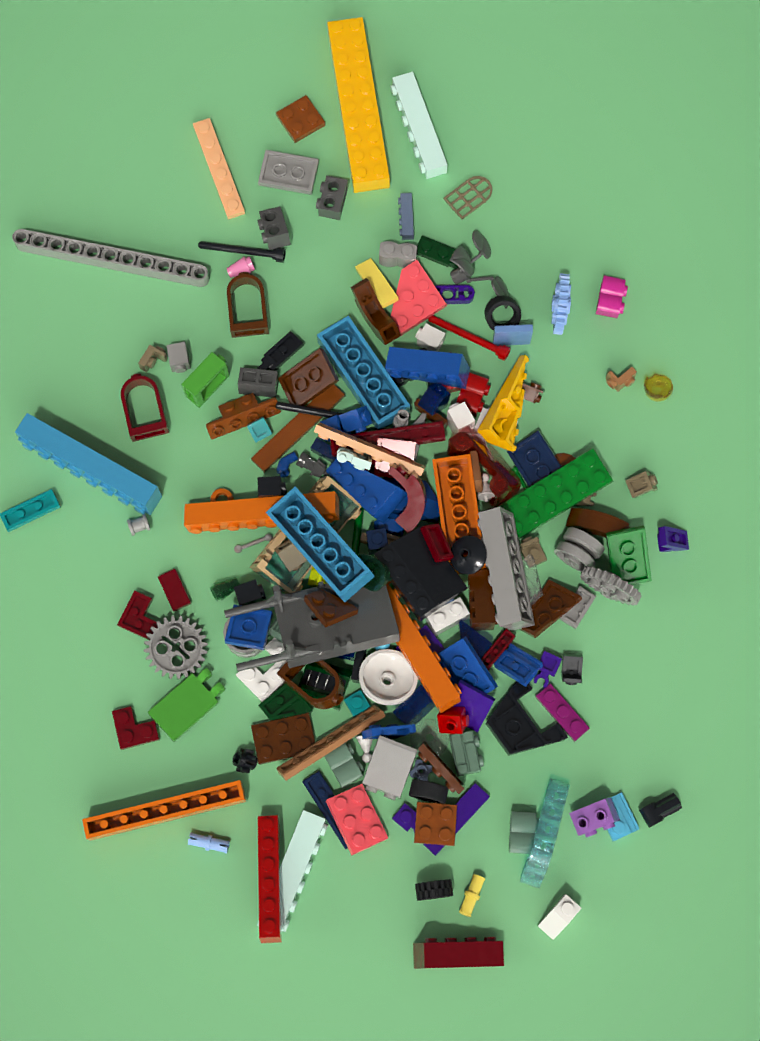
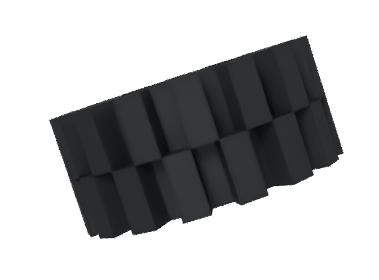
(434, 889)

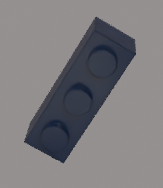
(322, 449)

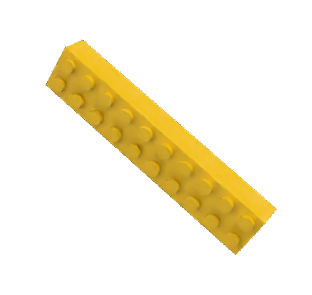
(358, 105)

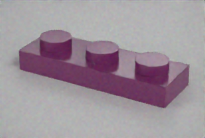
(562, 712)

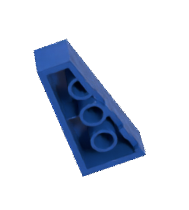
(428, 366)

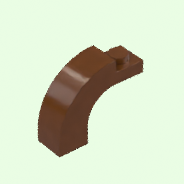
(373, 313)
(595, 522)

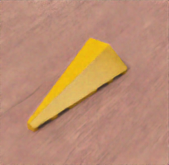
(501, 419)

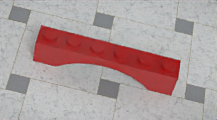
(269, 879)

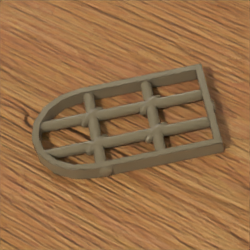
(467, 203)

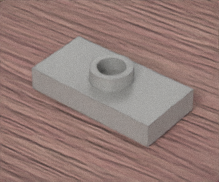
(576, 614)

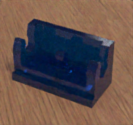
(415, 707)

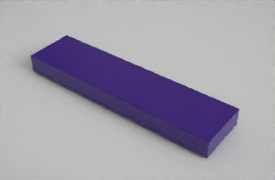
(466, 808)

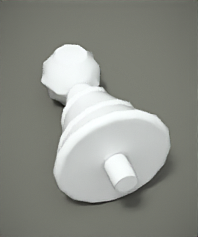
(486, 494)
(365, 745)

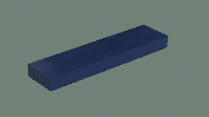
(320, 793)

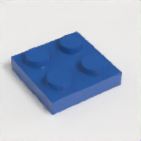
(249, 629)

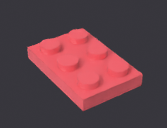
(356, 819)

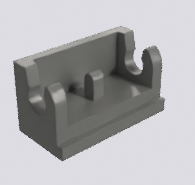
(258, 382)

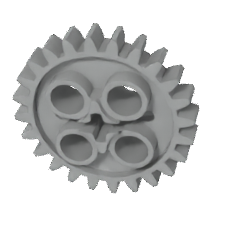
(610, 585)
(164, 661)

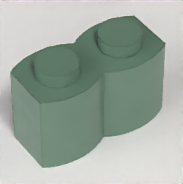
(344, 765)
(522, 831)

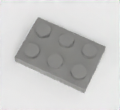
(288, 172)

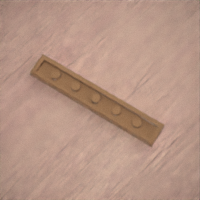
(330, 742)

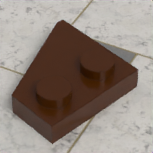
(329, 608)

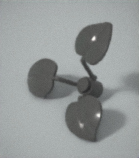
(465, 270)

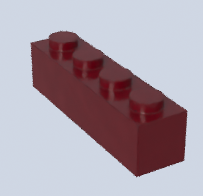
(498, 648)

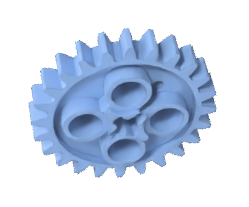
(561, 304)

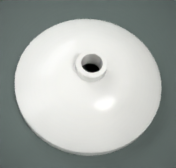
(388, 666)

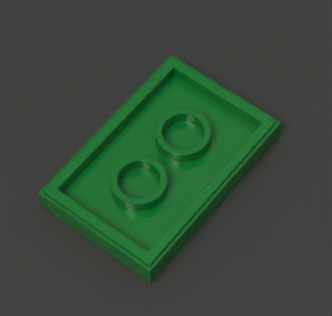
(629, 555)

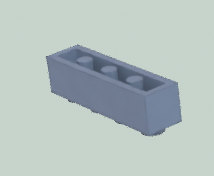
(406, 216)

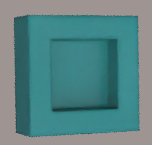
(259, 429)
(357, 703)

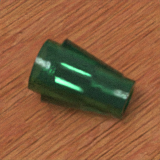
(224, 588)

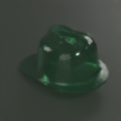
(379, 570)

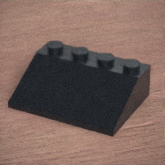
(416, 575)

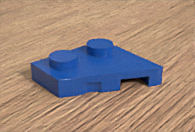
(390, 731)

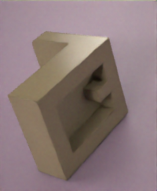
(149, 357)
(642, 484)
(532, 546)

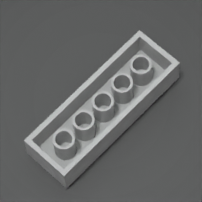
(505, 569)

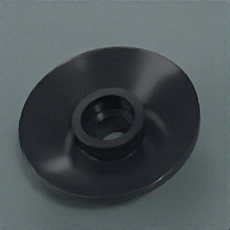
(476, 555)

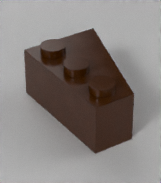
(480, 601)

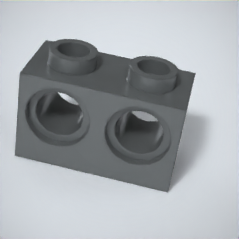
(335, 198)
(274, 228)

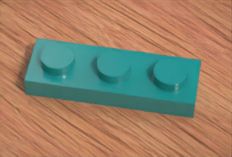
(30, 510)

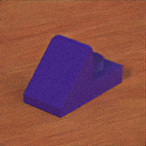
(672, 539)

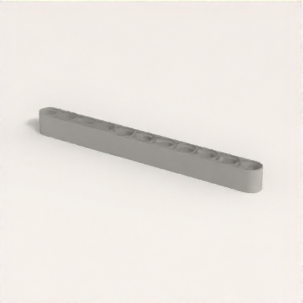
(104, 252)

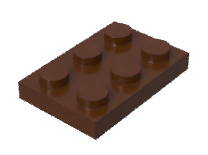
(308, 378)
(282, 738)
(440, 768)

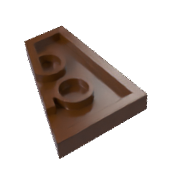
(551, 607)

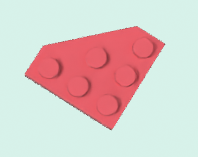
(416, 298)

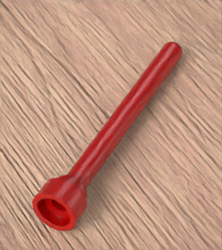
(501, 351)

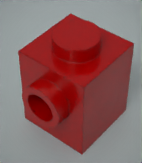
(453, 720)

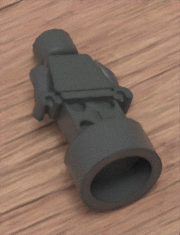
(316, 468)

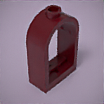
(149, 430)

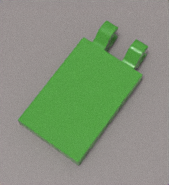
(186, 705)

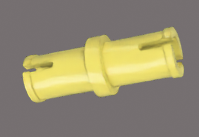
(472, 895)

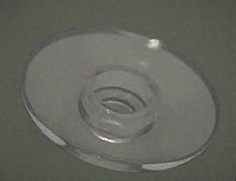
(429, 726)

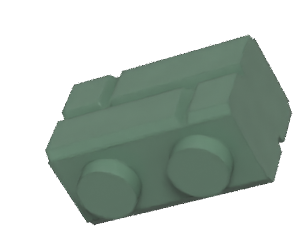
(465, 753)

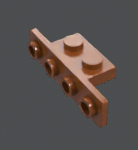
(239, 413)

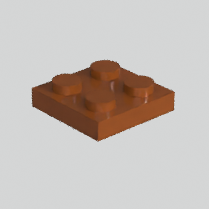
(300, 119)
(435, 824)

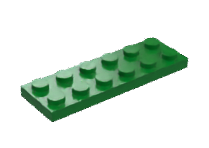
(557, 492)

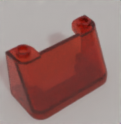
(504, 481)

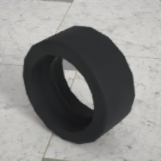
(499, 301)
(428, 791)

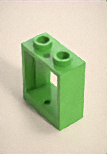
(205, 379)

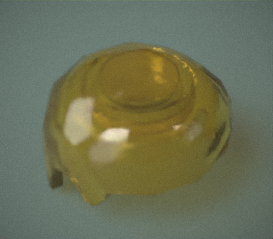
(658, 387)

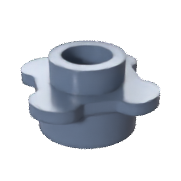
(418, 766)

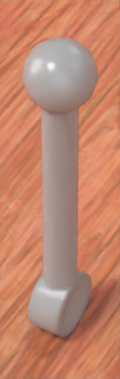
(238, 549)

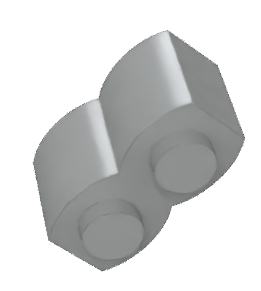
(396, 254)

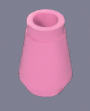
(241, 265)

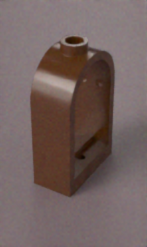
(247, 328)
(333, 699)

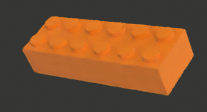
(456, 498)

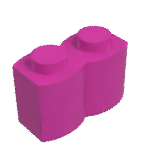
(610, 297)

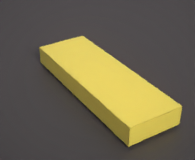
(382, 289)

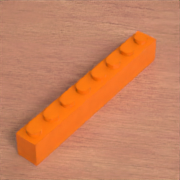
(249, 512)
(422, 659)
(164, 810)

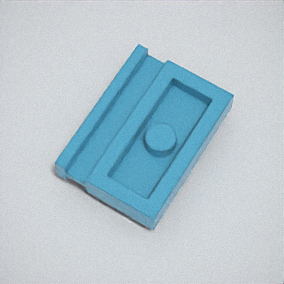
(627, 822)

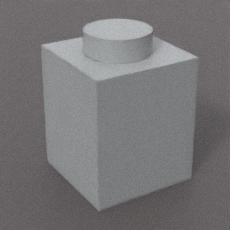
(178, 357)

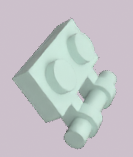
(360, 461)

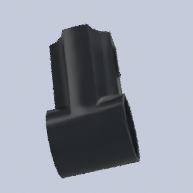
(658, 811)

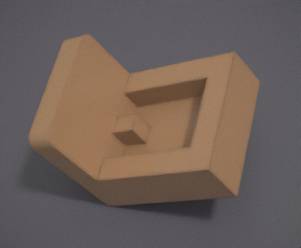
(625, 379)

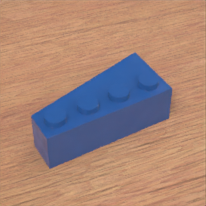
(370, 491)

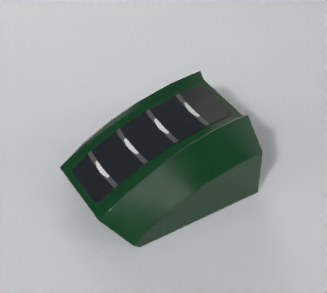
(320, 683)

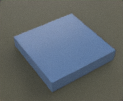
(512, 334)

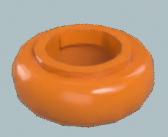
(221, 491)

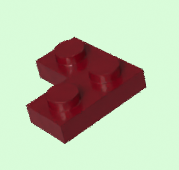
(134, 617)
(129, 733)

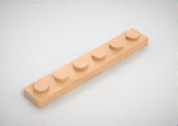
(218, 168)
(361, 447)

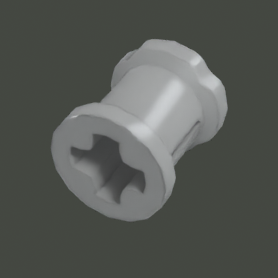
(138, 524)

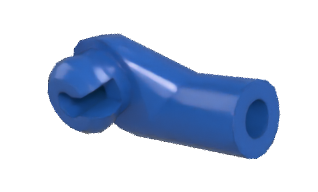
(282, 468)

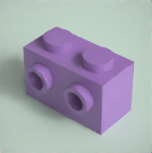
(595, 816)

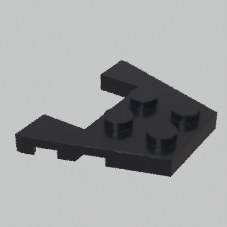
(514, 727)

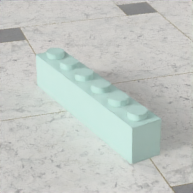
(419, 125)
(297, 862)

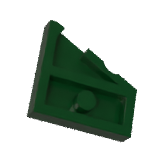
(284, 704)

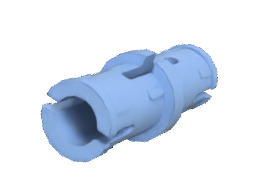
(208, 842)

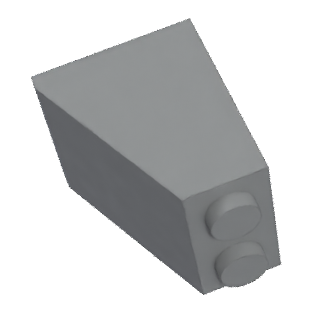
(389, 768)

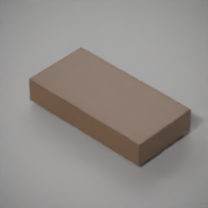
(476, 472)

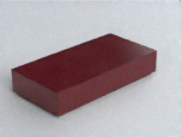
(437, 542)
(174, 590)

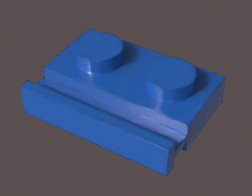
(518, 665)

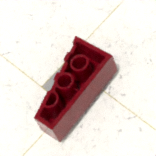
(458, 954)

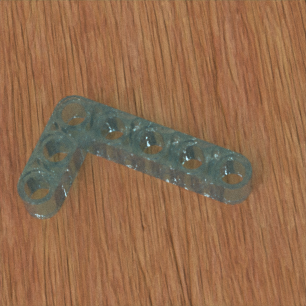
(545, 834)

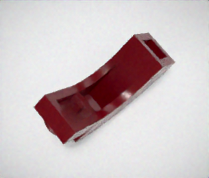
(416, 495)

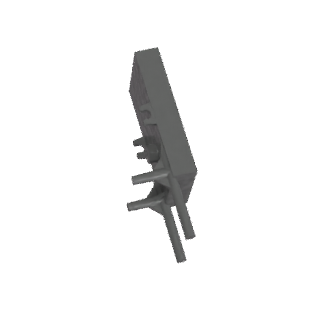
(310, 641)

